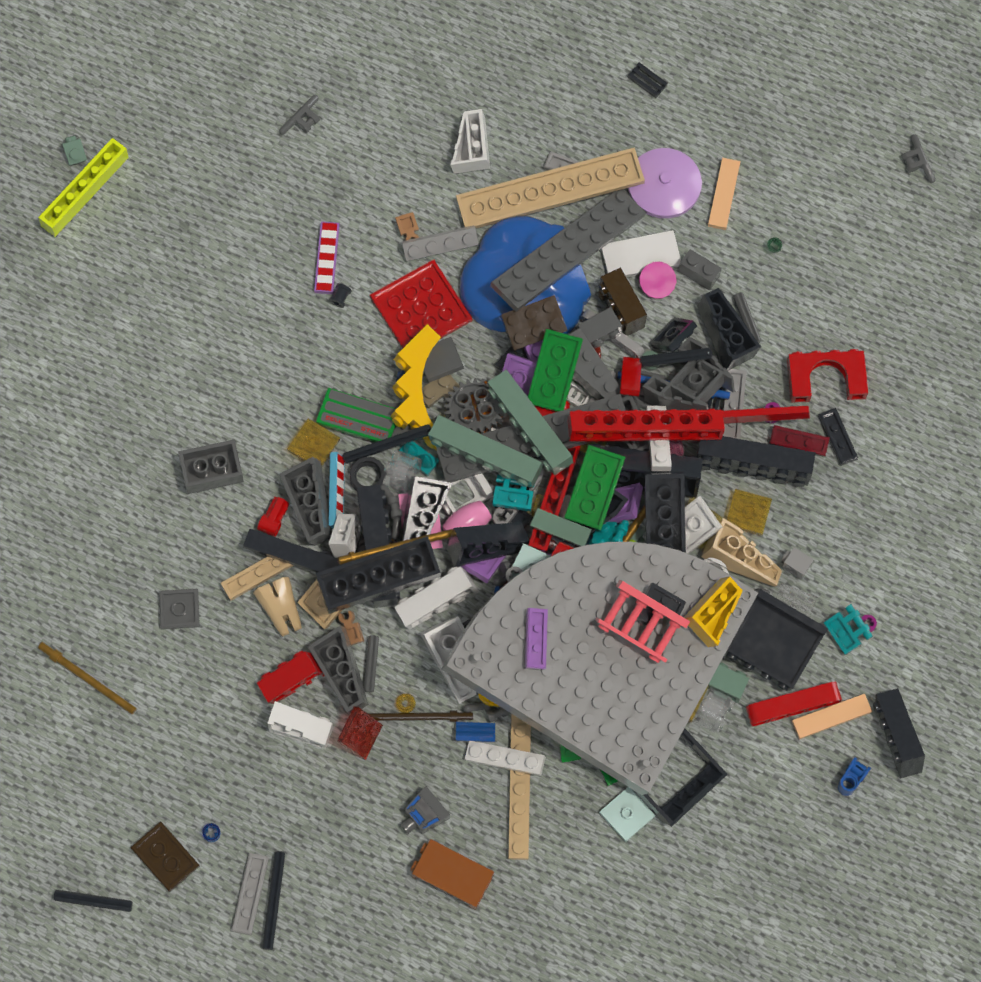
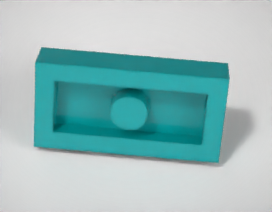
(428, 461)

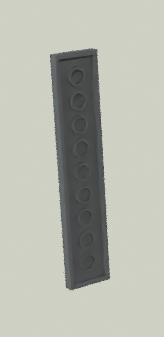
(567, 249)
(458, 468)

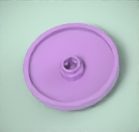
(670, 183)

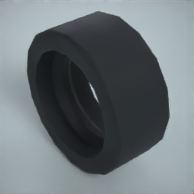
(366, 461)

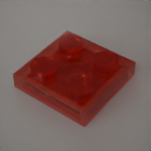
(359, 733)

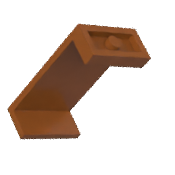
(452, 873)

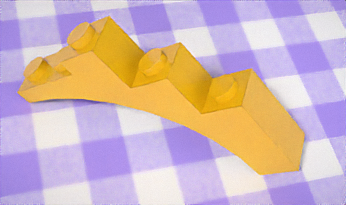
(409, 386)

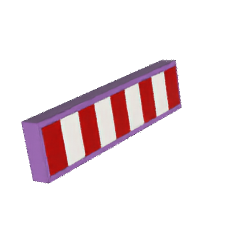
(326, 258)

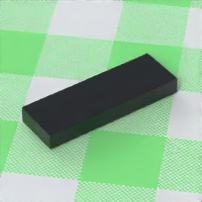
(838, 436)

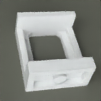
(479, 487)

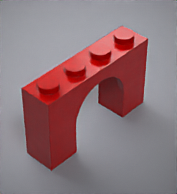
(849, 363)

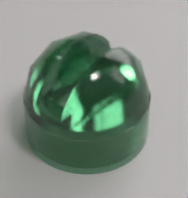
(777, 242)

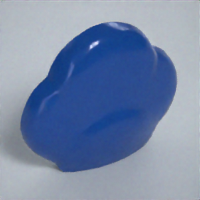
(500, 250)

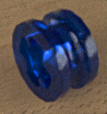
(205, 830)

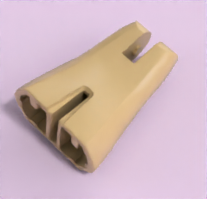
(279, 604)

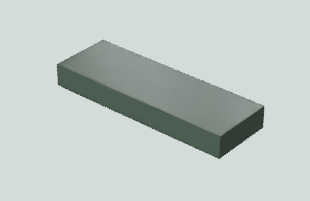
(560, 528)

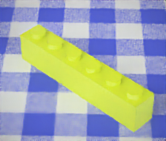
(83, 187)

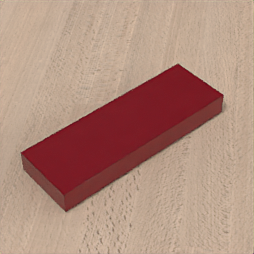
(799, 440)

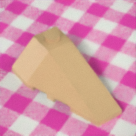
(741, 555)

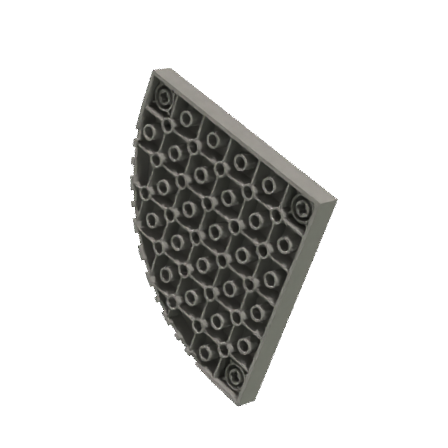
(597, 687)

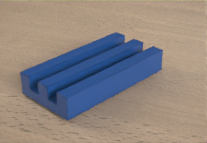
(475, 731)

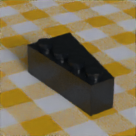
(899, 733)

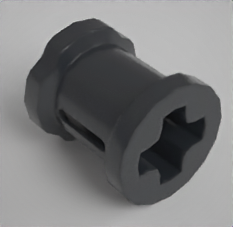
(340, 295)

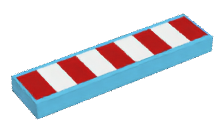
(336, 487)

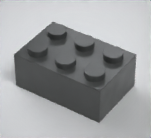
(210, 466)

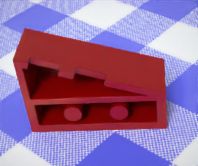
(289, 677)

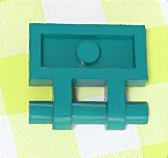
(511, 497)
(610, 532)
(842, 631)

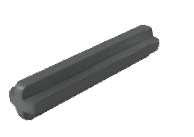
(746, 315)
(371, 663)

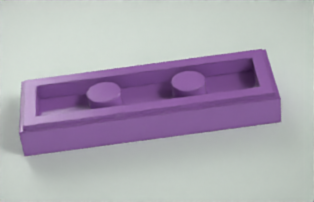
(536, 638)

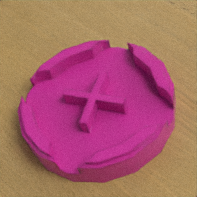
(657, 280)

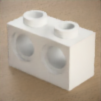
(345, 535)

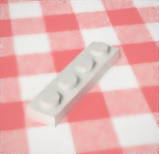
(659, 450)
(505, 758)

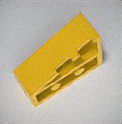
(713, 610)

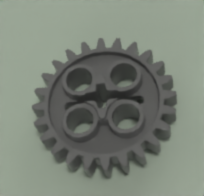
(458, 411)

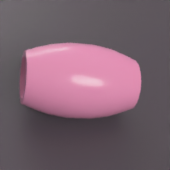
(468, 515)

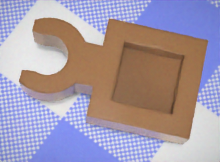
(407, 225)
(353, 629)

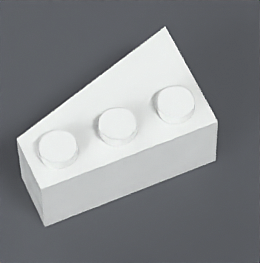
(472, 144)
(299, 725)

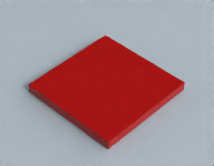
(421, 300)

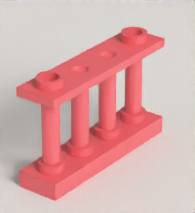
(658, 612)

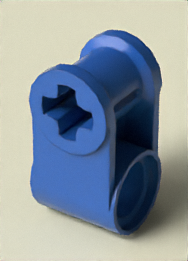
(854, 774)

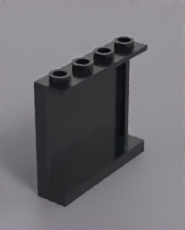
(776, 640)

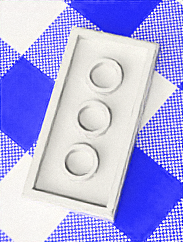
(638, 252)

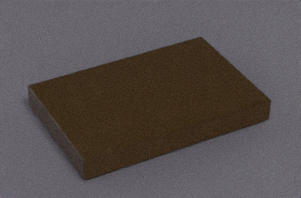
(165, 856)

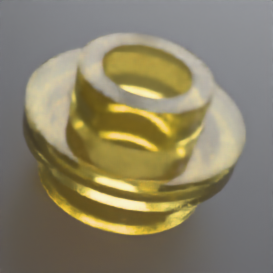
(405, 697)

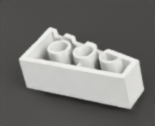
(436, 597)

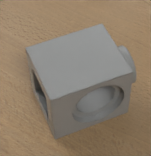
(797, 563)

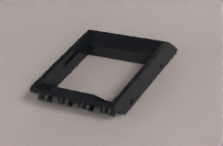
(692, 792)

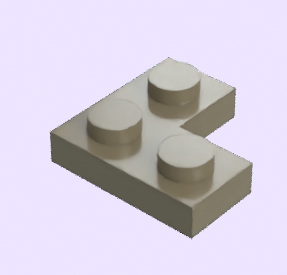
(438, 389)

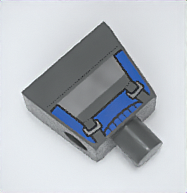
(424, 812)

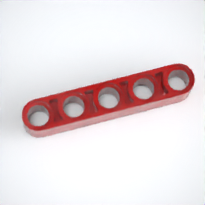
(793, 703)

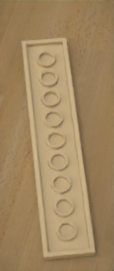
(550, 188)

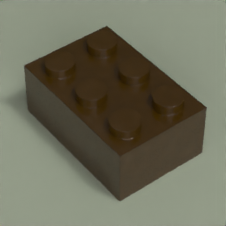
(620, 296)
(531, 322)

